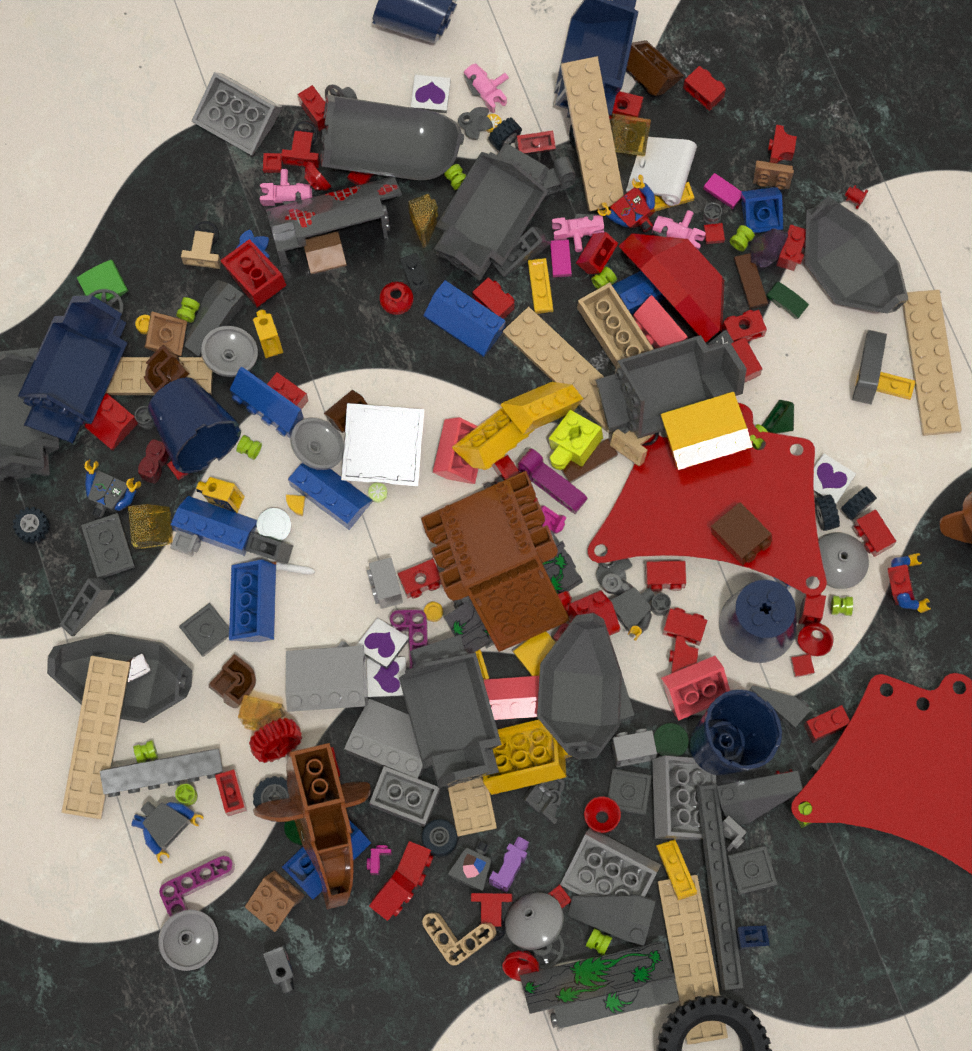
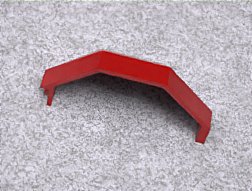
(682, 278)

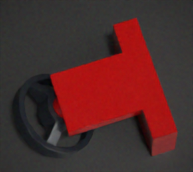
(301, 147)
(492, 910)

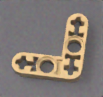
(453, 944)

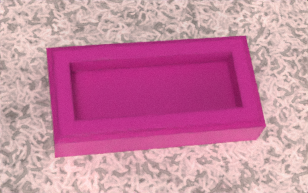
(723, 190)
(560, 258)

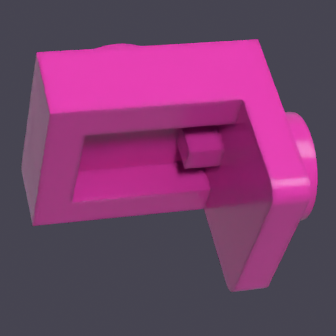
(553, 520)
(373, 863)

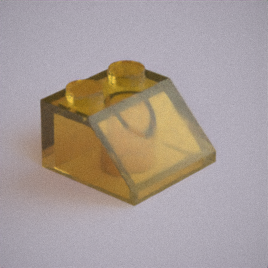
(630, 133)
(423, 216)
(150, 526)
(257, 712)

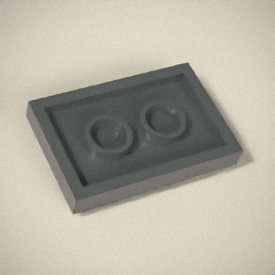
(108, 546)

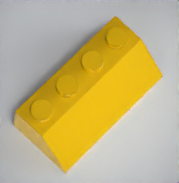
(542, 405)
(490, 441)

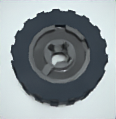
(268, 788)

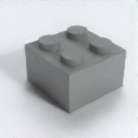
(387, 588)
(633, 748)

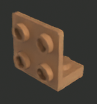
(773, 175)
(274, 900)

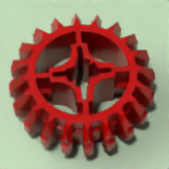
(275, 740)

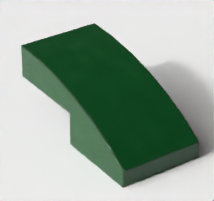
(788, 299)

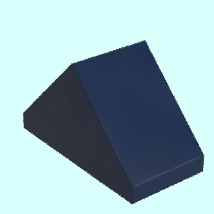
(752, 937)

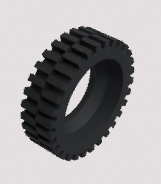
(713, 1008)

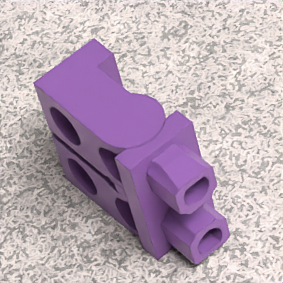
(513, 858)

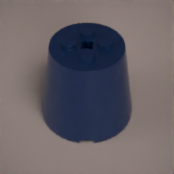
(415, 17)
(192, 425)
(753, 633)
(745, 728)

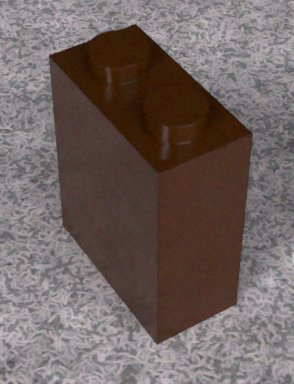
(741, 534)

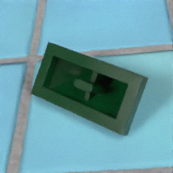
(780, 418)

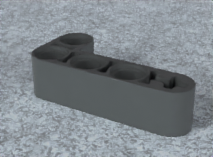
(560, 177)
(870, 367)

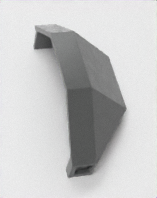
(852, 260)
(581, 688)
(144, 696)

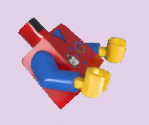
(633, 207)
(902, 584)

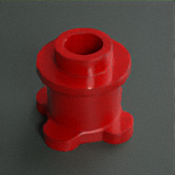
(856, 196)

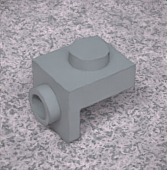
(186, 543)

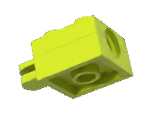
(574, 440)

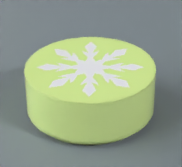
(378, 492)

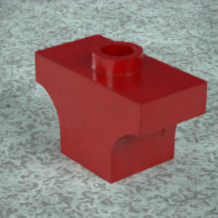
(782, 145)
(682, 655)

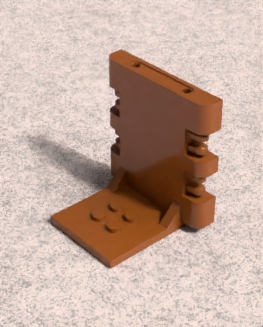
(496, 556)

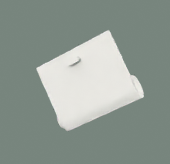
(665, 167)

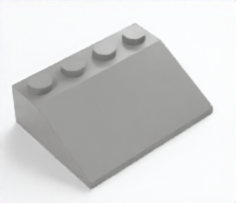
(236, 113)
(326, 678)
(385, 739)
(676, 797)
(608, 869)

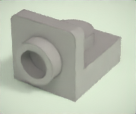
(733, 832)

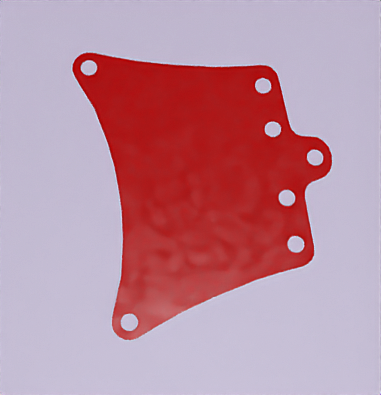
(673, 509)
(902, 768)

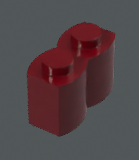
(151, 465)

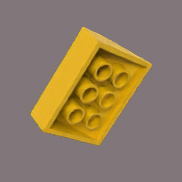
(706, 430)
(525, 758)

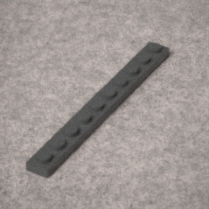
(719, 887)

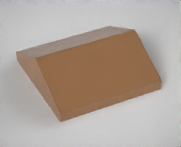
(324, 253)
(166, 331)

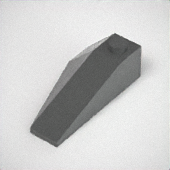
(216, 310)
(754, 797)
(618, 915)

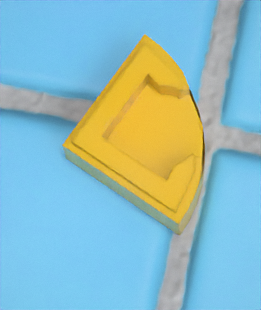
(296, 503)

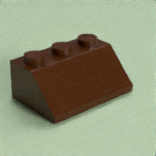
(652, 68)

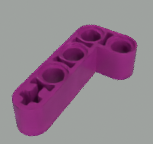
(551, 481)
(409, 625)
(198, 883)

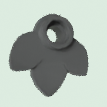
(477, 122)
(616, 567)

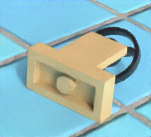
(202, 247)
(631, 446)

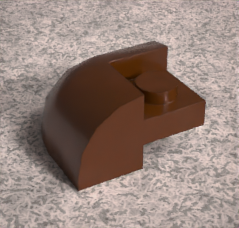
(163, 368)
(234, 681)

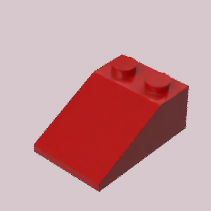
(253, 272)

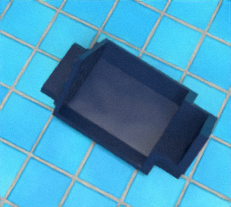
(603, 31)
(73, 368)

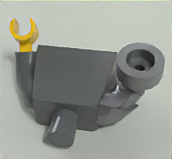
(630, 606)

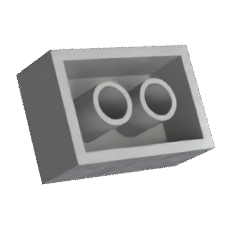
(404, 796)

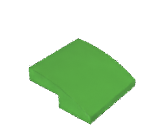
(103, 277)

